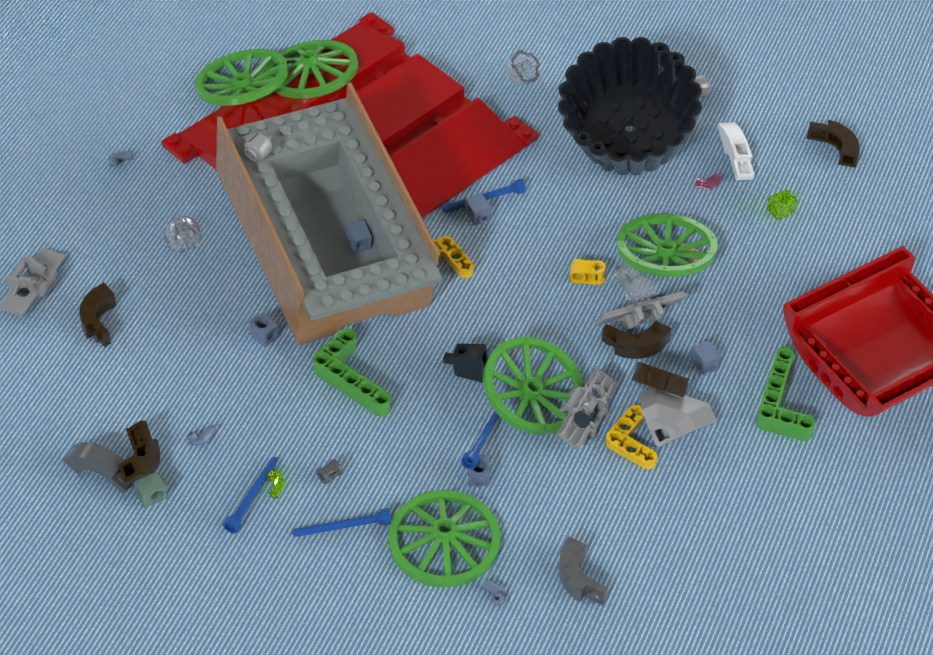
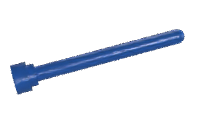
(516, 187)
(470, 458)
(382, 517)
(233, 522)

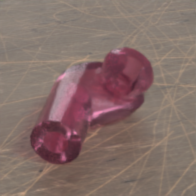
(709, 183)

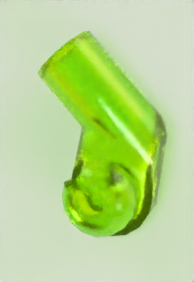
(278, 481)

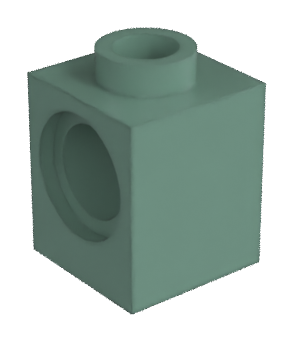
(151, 489)

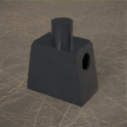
(468, 360)

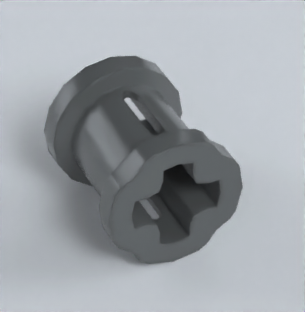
(329, 471)

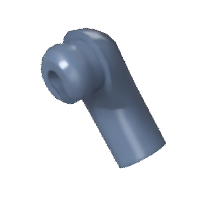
(120, 155)
(197, 439)
(496, 590)

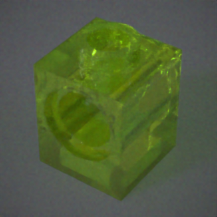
(782, 204)

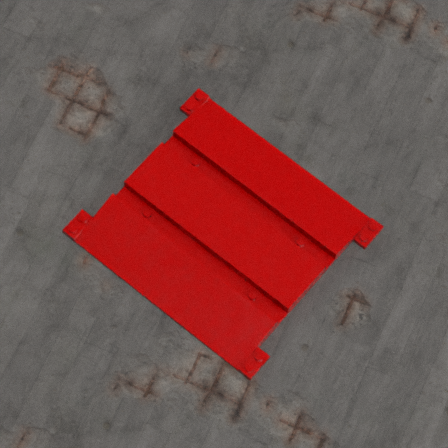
(419, 112)

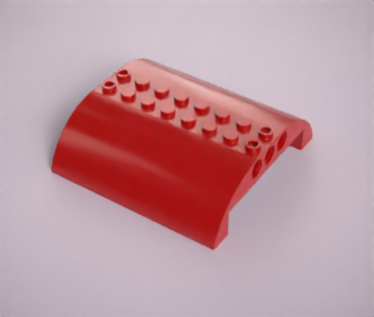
(867, 334)

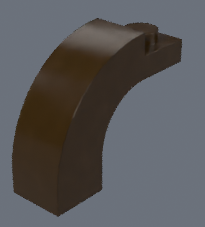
(840, 137)
(92, 307)
(637, 345)
(660, 379)
(146, 454)

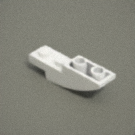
(738, 150)

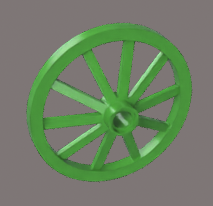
(311, 62)
(242, 83)
(667, 251)
(529, 383)
(436, 533)

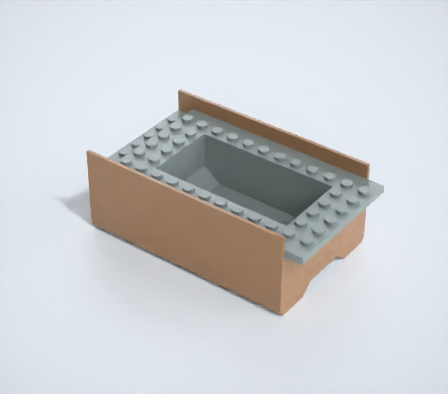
(296, 209)

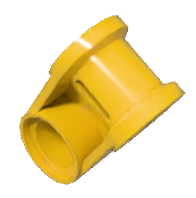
(586, 270)

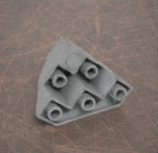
(673, 416)

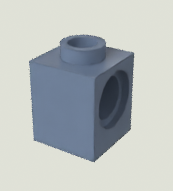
(477, 209)
(358, 236)
(264, 329)
(705, 357)
(480, 474)

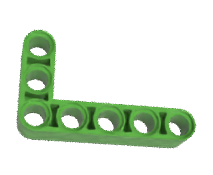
(329, 367)
(778, 419)

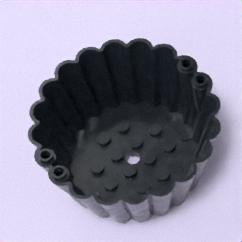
(630, 87)

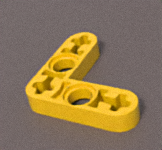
(454, 249)
(624, 436)

